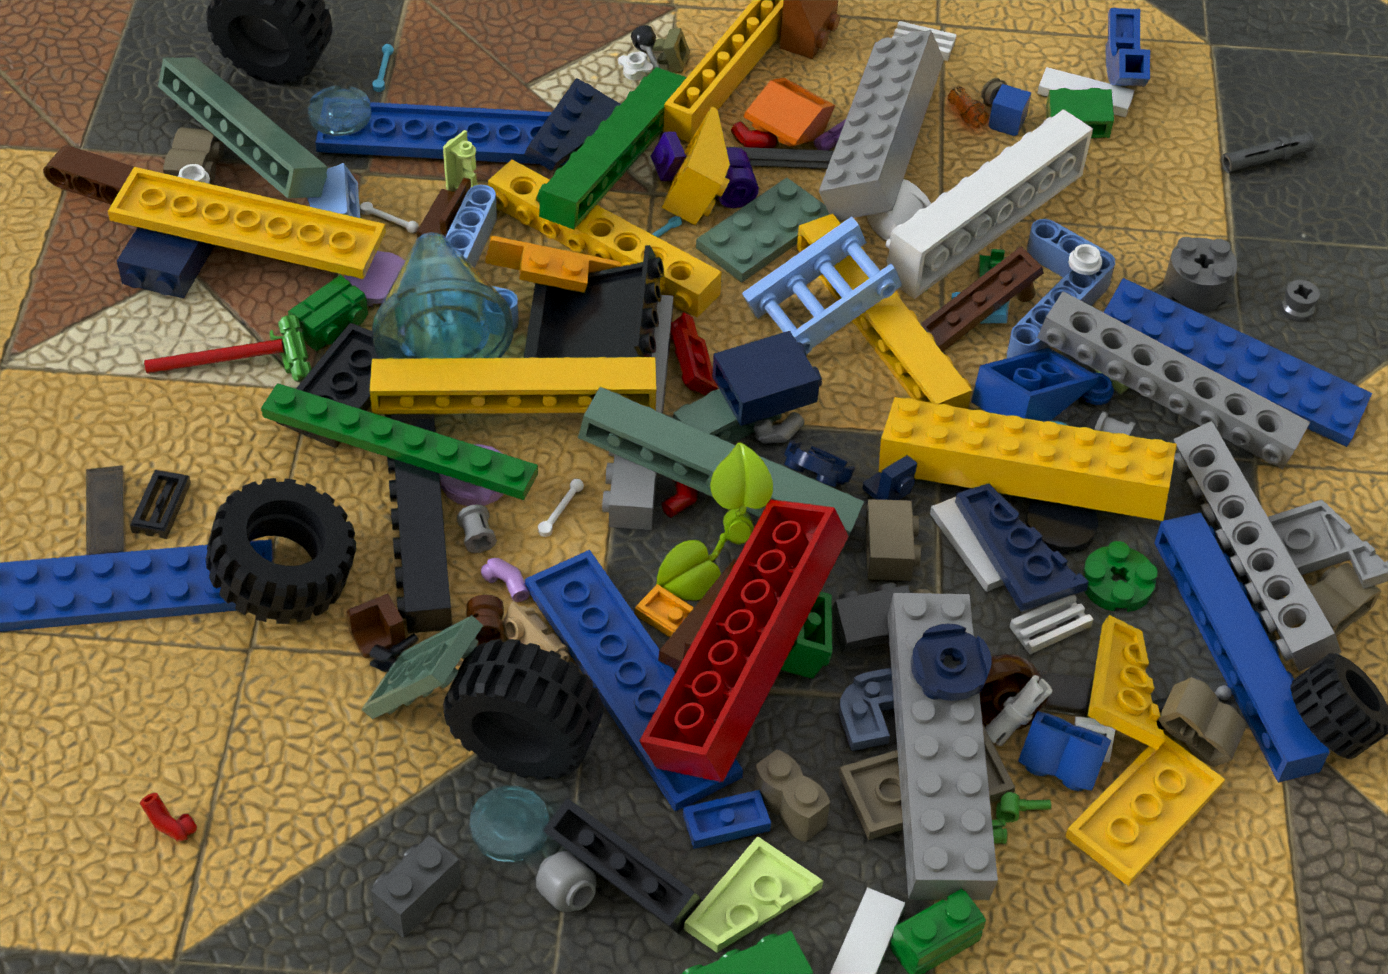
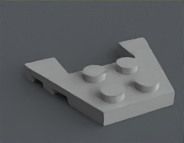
(1321, 538)

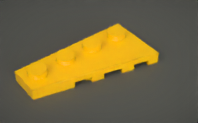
(1122, 686)

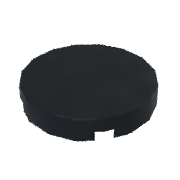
(1063, 525)

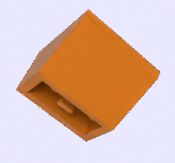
(789, 112)

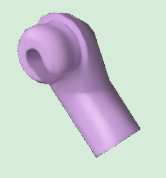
(508, 573)

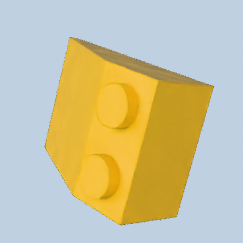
(701, 172)

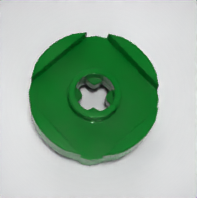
(1120, 560)

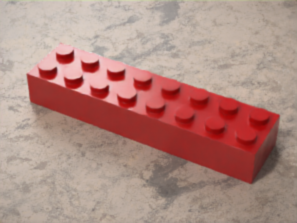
(744, 640)

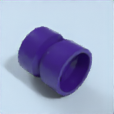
(742, 184)

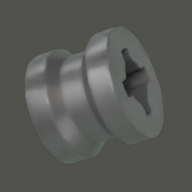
(1300, 300)

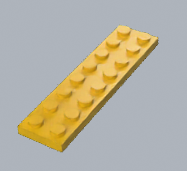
(247, 222)

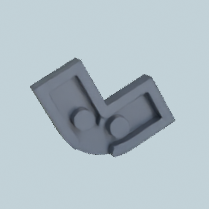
(862, 707)

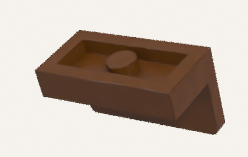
(444, 210)

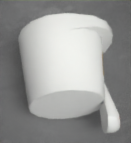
(908, 202)

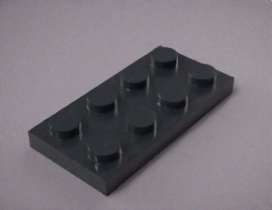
(342, 374)

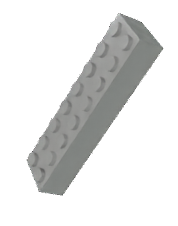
(882, 126)
(939, 763)

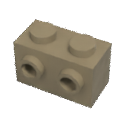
(890, 540)

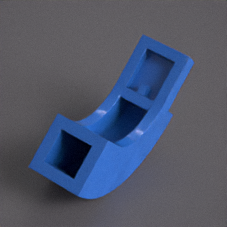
(1125, 59)

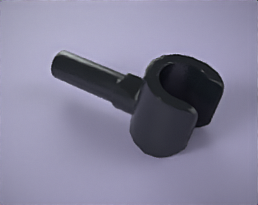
(386, 657)

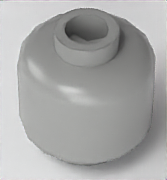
(566, 882)

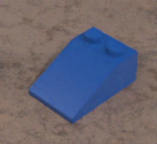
(1031, 385)

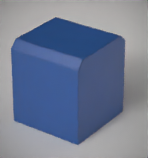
(1009, 110)

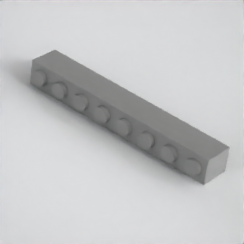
(632, 485)

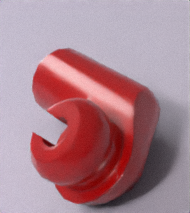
(753, 138)
(684, 497)
(164, 821)

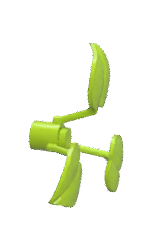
(735, 484)

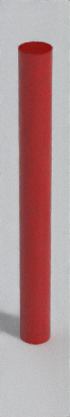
(214, 356)

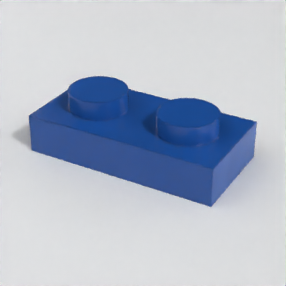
(726, 819)

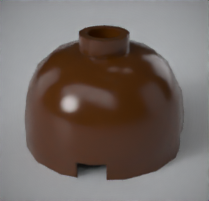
(1006, 679)

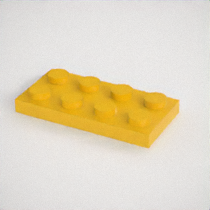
(1144, 809)

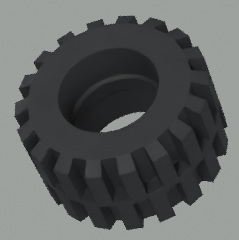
(1341, 705)

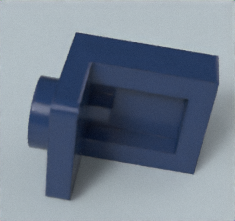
(893, 482)

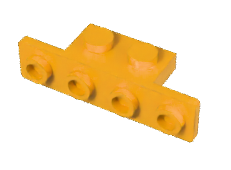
(546, 264)

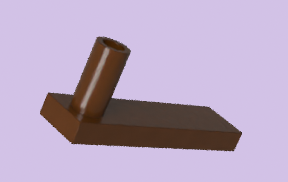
(983, 297)

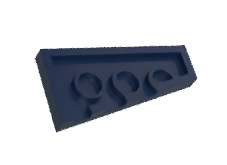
(570, 124)
(1017, 552)

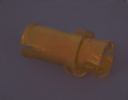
(969, 109)

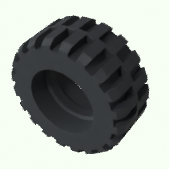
(270, 52)
(272, 588)
(523, 709)

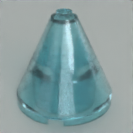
(441, 308)

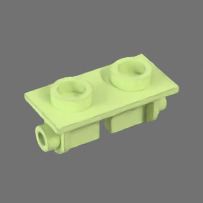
(459, 161)

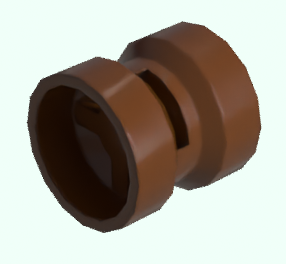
(489, 612)

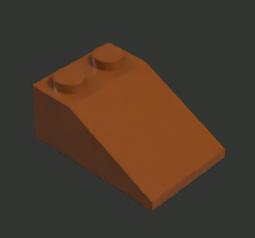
(808, 25)

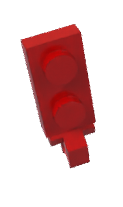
(692, 356)

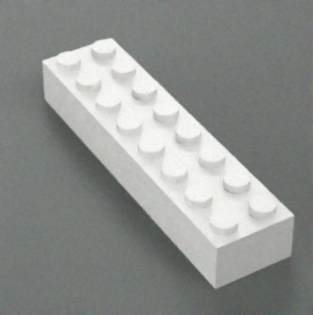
(988, 202)

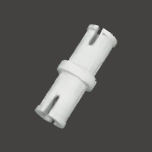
(1018, 710)

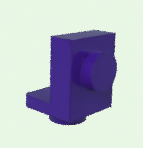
(668, 156)

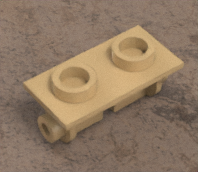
(524, 625)

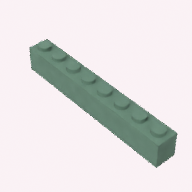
(243, 128)
(693, 455)

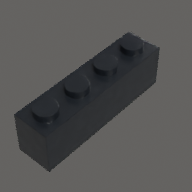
(622, 865)

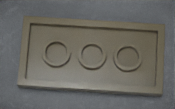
(876, 793)

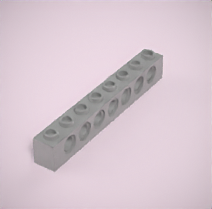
(1173, 380)
(1215, 470)

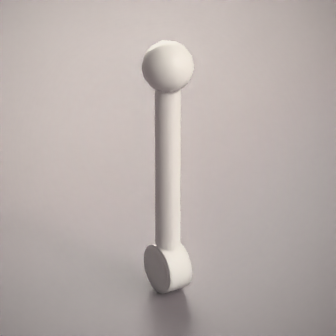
(367, 209)
(545, 527)

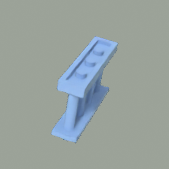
(808, 265)

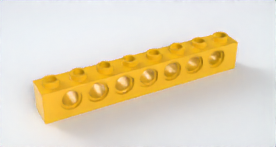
(609, 237)

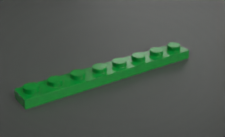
(400, 441)

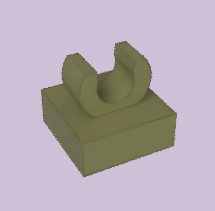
(674, 50)

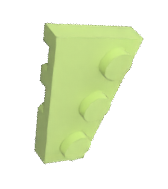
(750, 895)

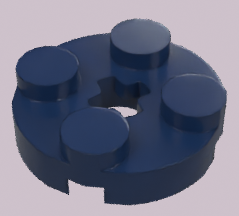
(829, 467)
(948, 683)

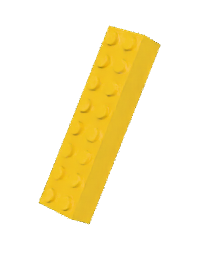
(1030, 458)

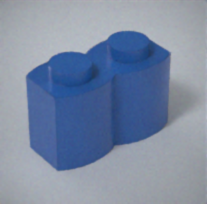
(1064, 751)

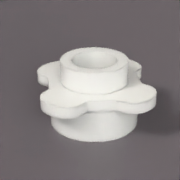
(635, 65)

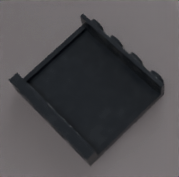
(607, 321)

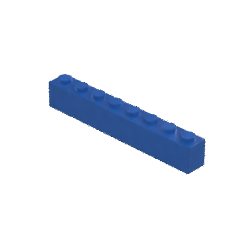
(1239, 646)

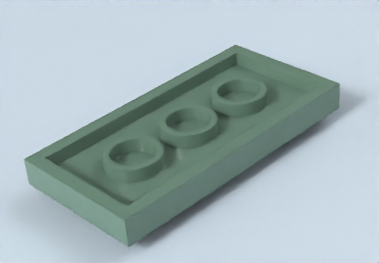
(760, 229)
(424, 668)

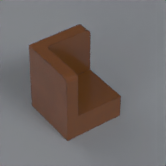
(376, 624)

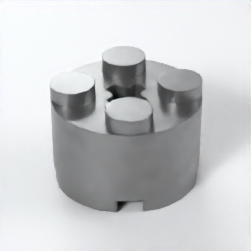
(1200, 273)

